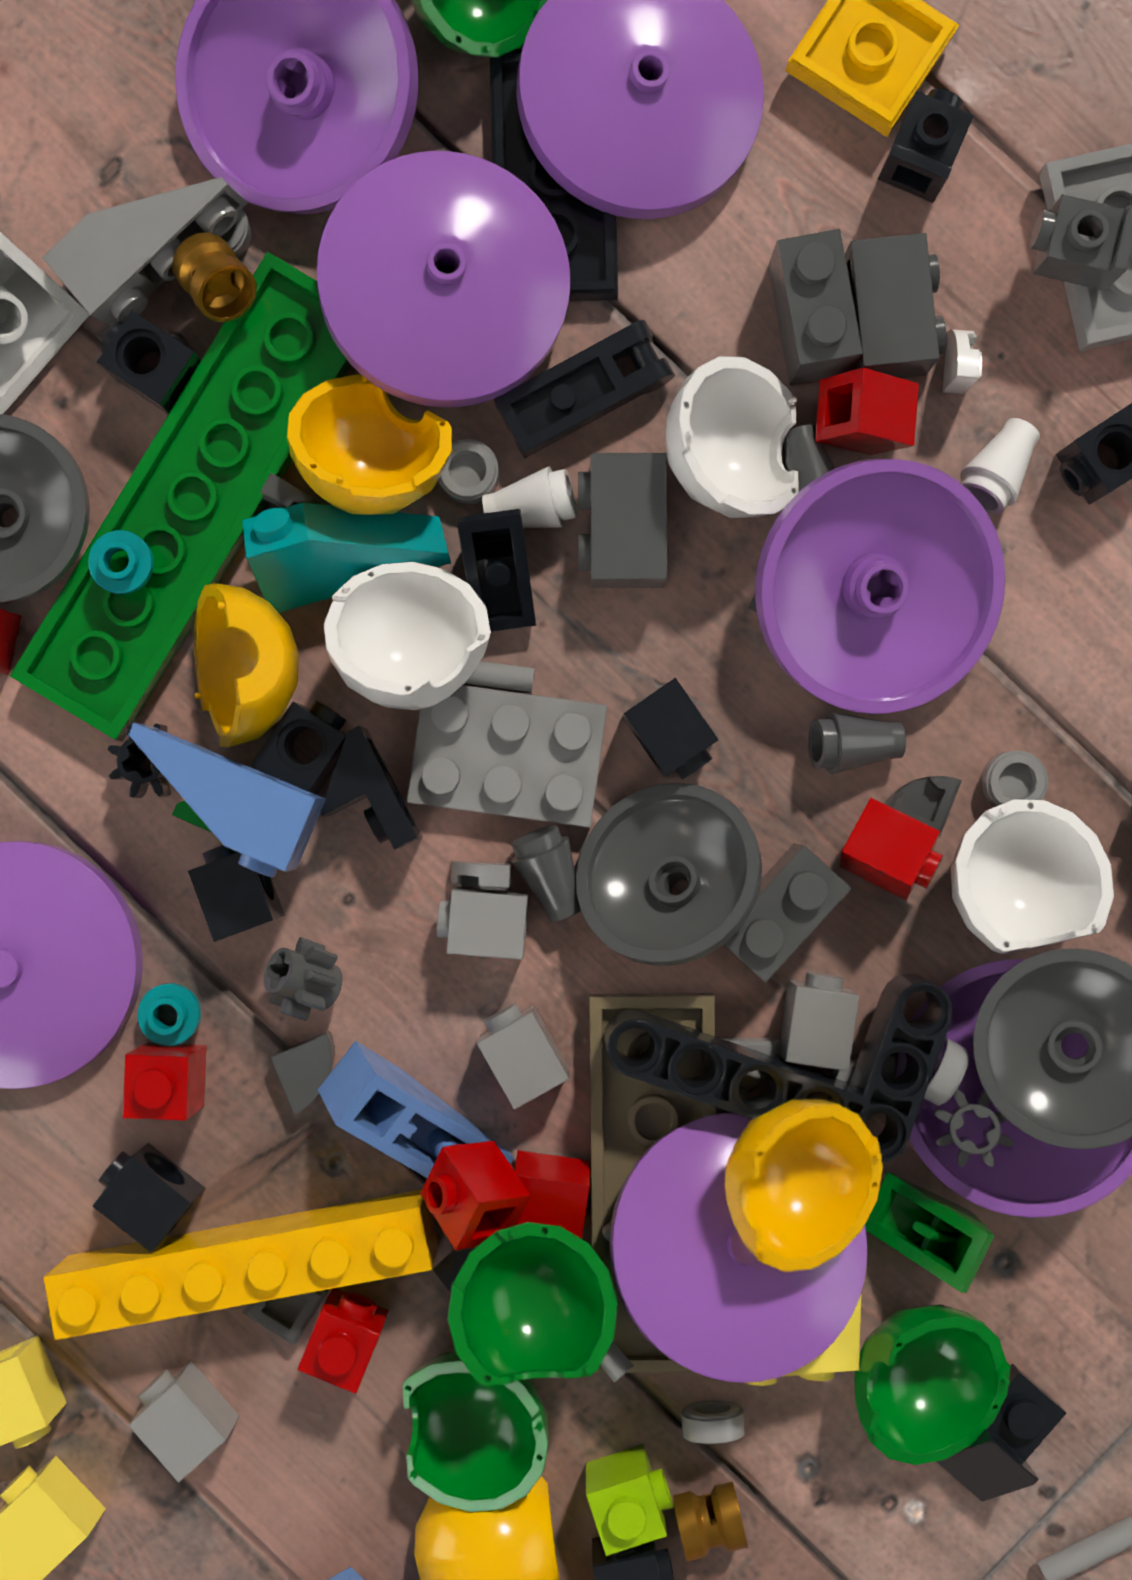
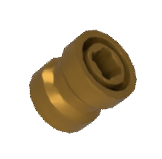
(214, 277)
(709, 1521)

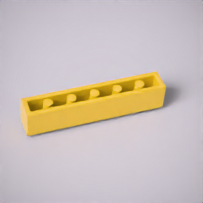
(241, 1264)

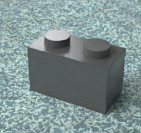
(894, 304)
(814, 306)
(626, 520)
(788, 908)

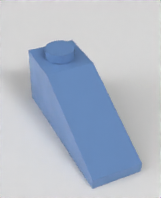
(239, 804)
(394, 1111)

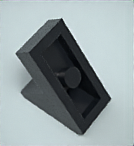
(498, 567)
(364, 774)
(999, 1455)

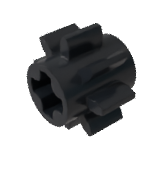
(128, 761)

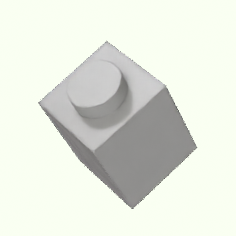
(484, 923)
(819, 1022)
(522, 1054)
(182, 1419)

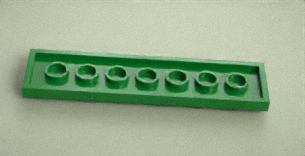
(187, 501)

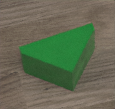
(930, 1231)

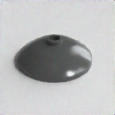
(51, 509)
(649, 846)
(1021, 1056)

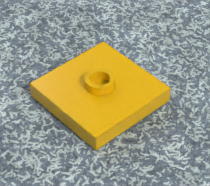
(872, 55)

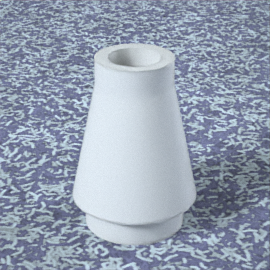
(1001, 465)
(542, 497)

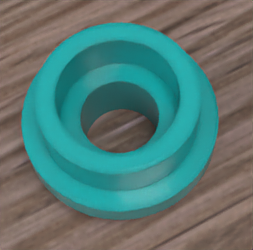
(138, 568)
(187, 1010)

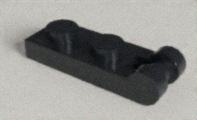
(582, 389)

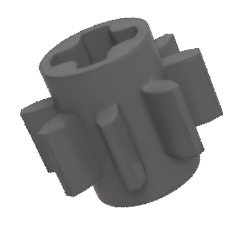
(303, 979)
(991, 1133)

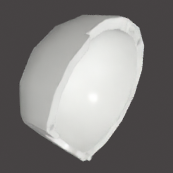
(730, 436)
(406, 634)
(1031, 877)

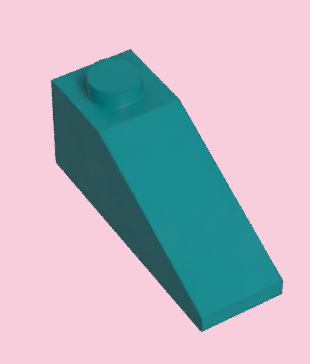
(314, 549)

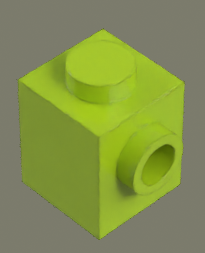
(627, 1499)

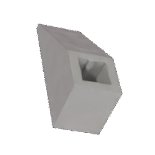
(128, 250)

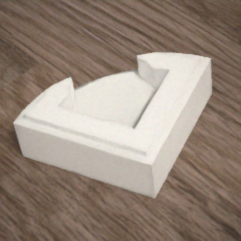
(962, 362)

